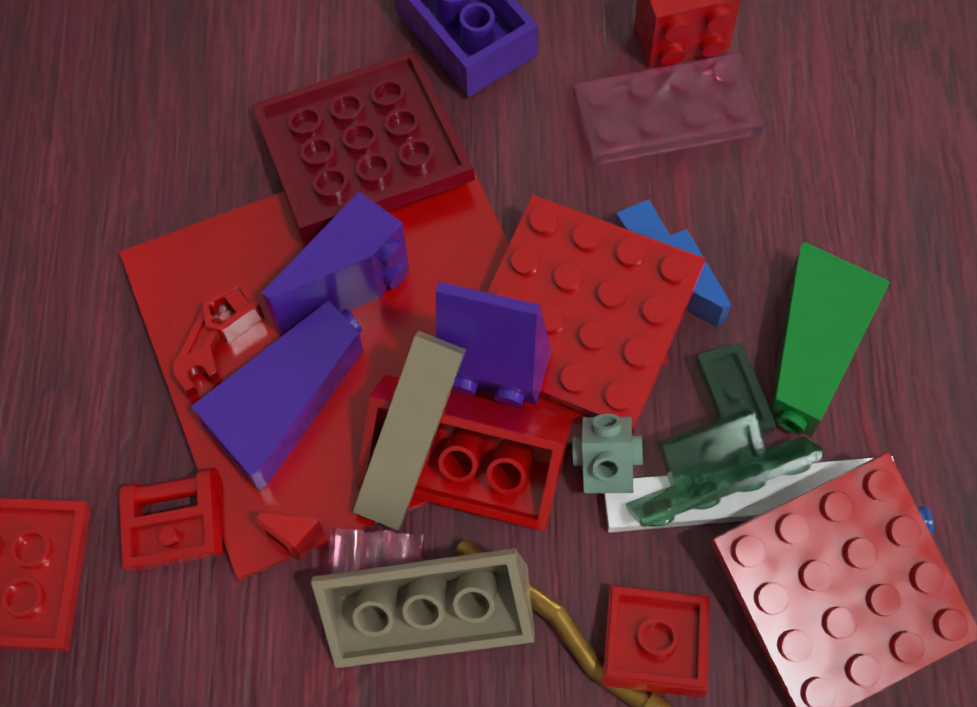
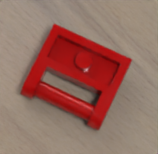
(173, 534)

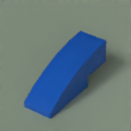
(708, 299)

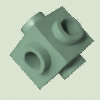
(607, 454)

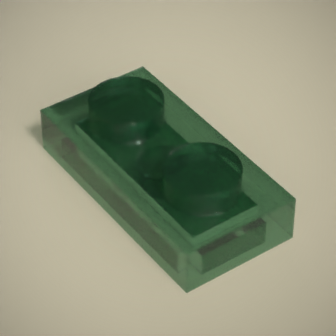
(734, 385)

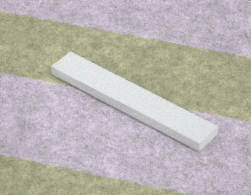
(731, 508)

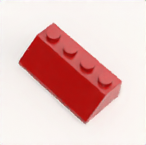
(483, 456)

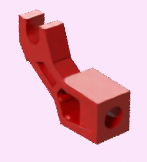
(203, 339)

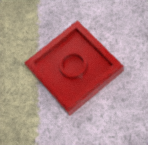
(656, 641)

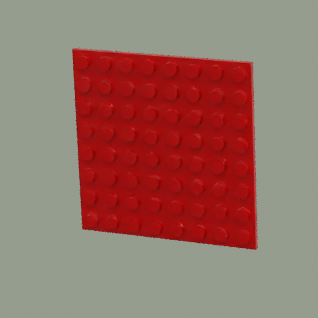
(447, 240)

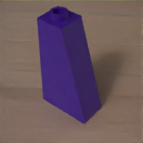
(280, 392)

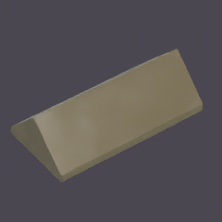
(426, 608)

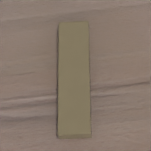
(409, 430)

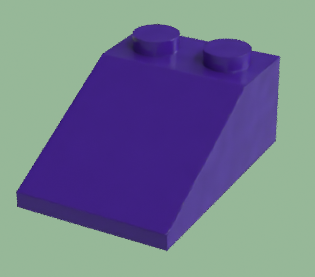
(346, 263)
(502, 343)

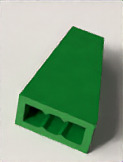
(821, 329)

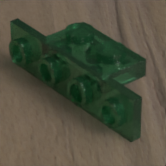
(716, 463)

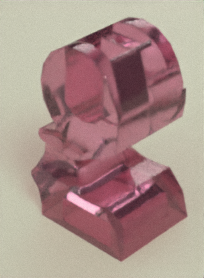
(357, 550)

